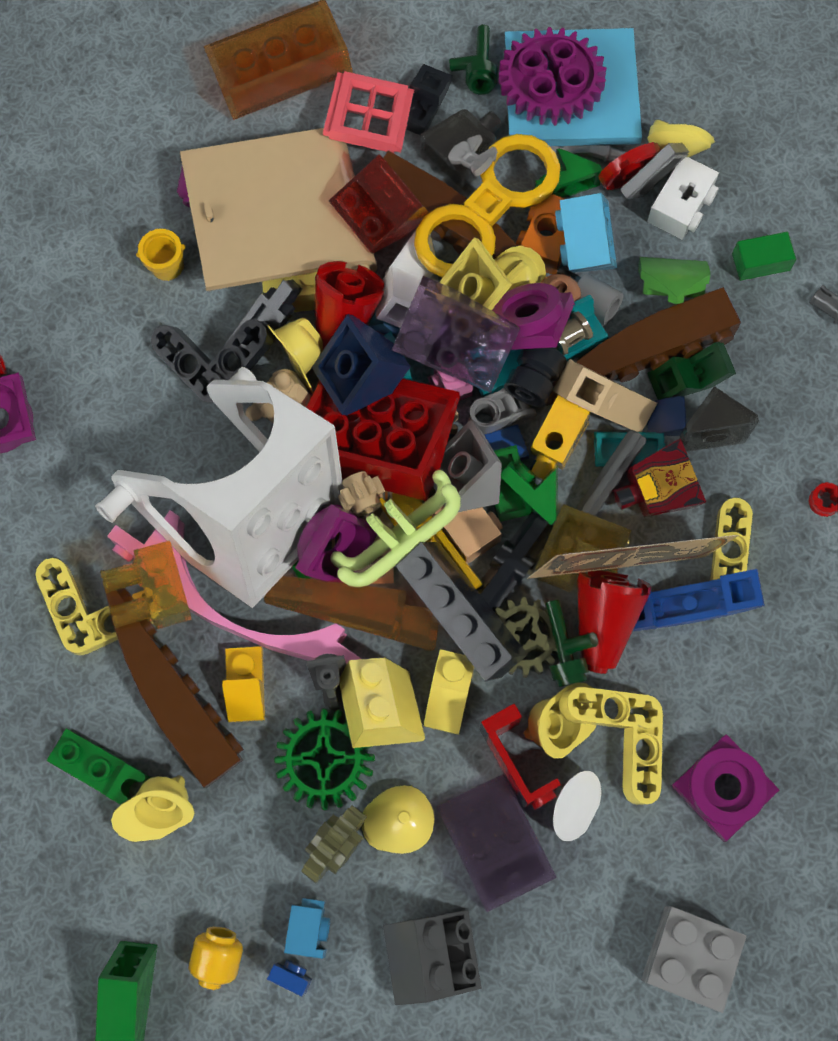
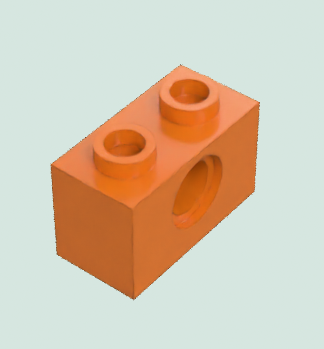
(548, 247)

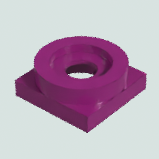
(544, 326)
(20, 423)
(354, 538)
(699, 791)

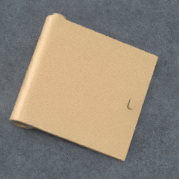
(270, 208)

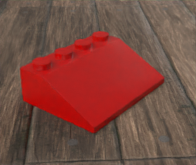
(394, 437)

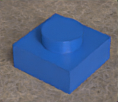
(290, 977)

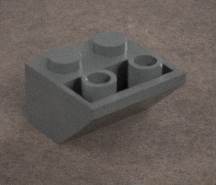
(431, 958)

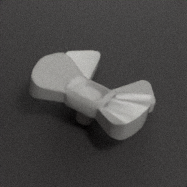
(465, 154)

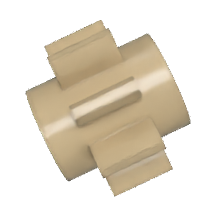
(361, 493)

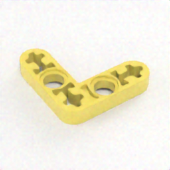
(91, 623)
(635, 728)

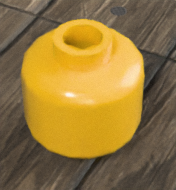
(215, 957)

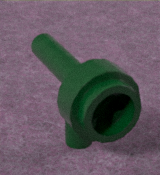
(480, 72)
(568, 670)

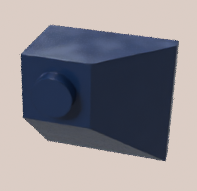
(359, 366)

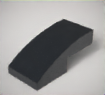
(429, 91)

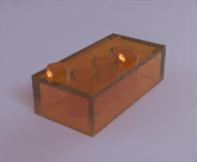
(278, 59)

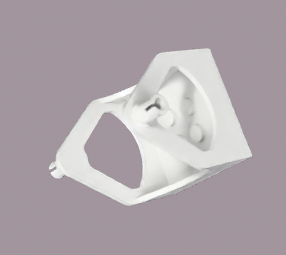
(256, 511)

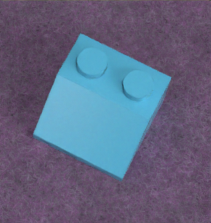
(586, 233)

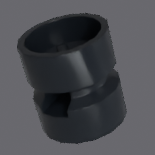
(533, 376)

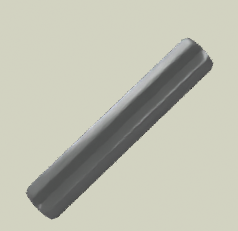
(612, 473)

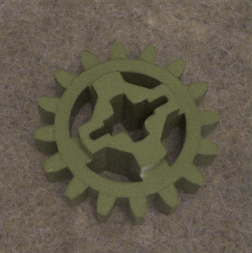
(540, 643)
(333, 844)

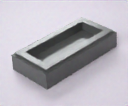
(655, 170)

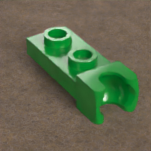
(95, 766)

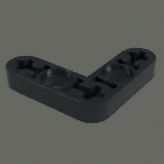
(218, 367)

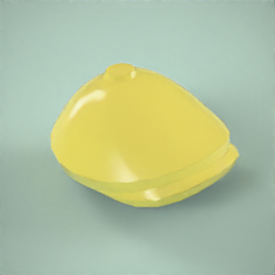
(692, 137)
(399, 820)

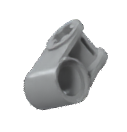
(503, 409)

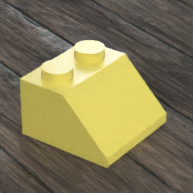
(379, 703)

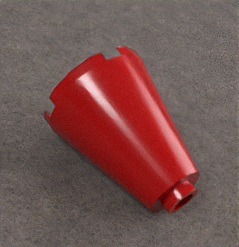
(344, 292)
(610, 610)

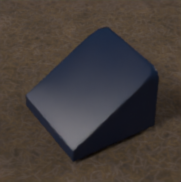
(668, 416)

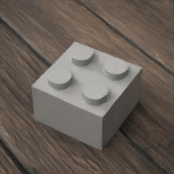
(694, 958)

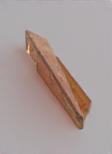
(361, 608)

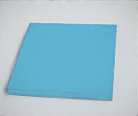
(613, 118)

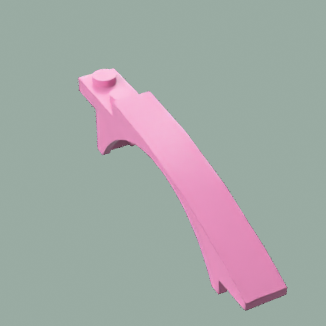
(302, 646)

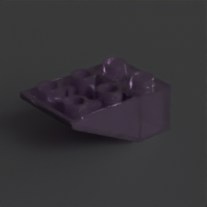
(455, 335)
(495, 843)

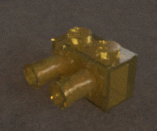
(164, 593)

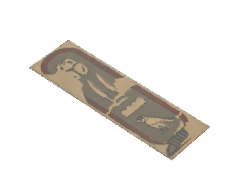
(630, 556)

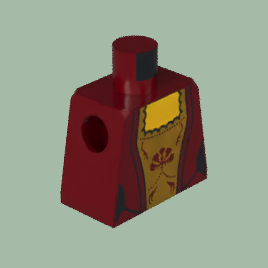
(662, 483)

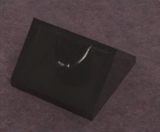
(718, 423)

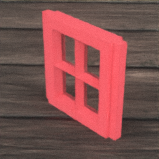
(340, 105)

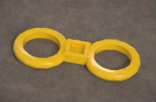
(489, 201)

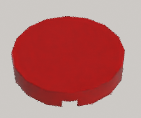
(627, 165)

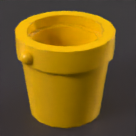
(162, 254)

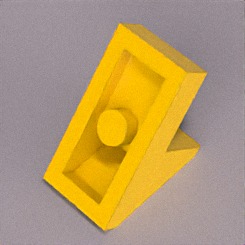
(244, 684)

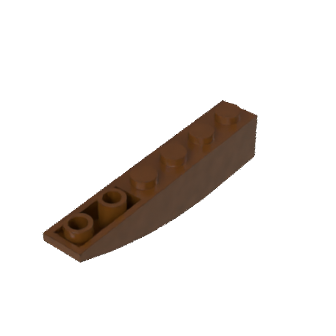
(436, 193)
(664, 335)
(174, 702)

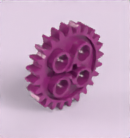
(533, 87)

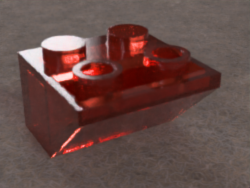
(379, 205)

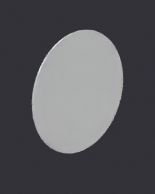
(576, 805)

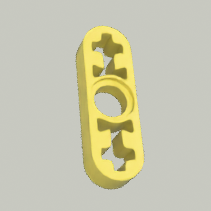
(724, 522)

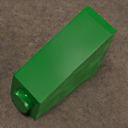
(125, 992)

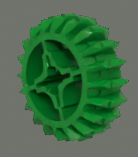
(324, 777)

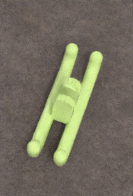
(400, 538)

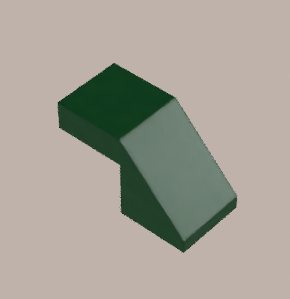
(692, 374)

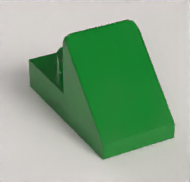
(575, 174)
(540, 497)

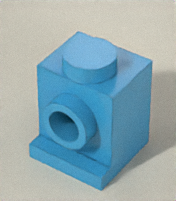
(307, 929)

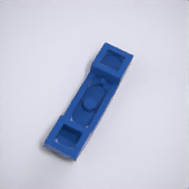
(702, 601)

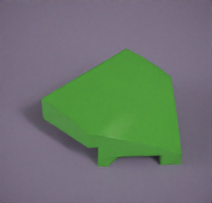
(674, 277)

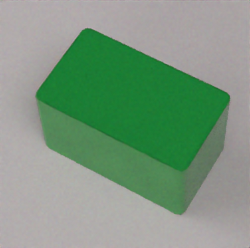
(763, 256)

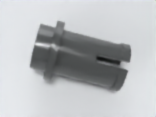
(826, 301)

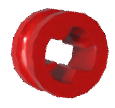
(816, 503)

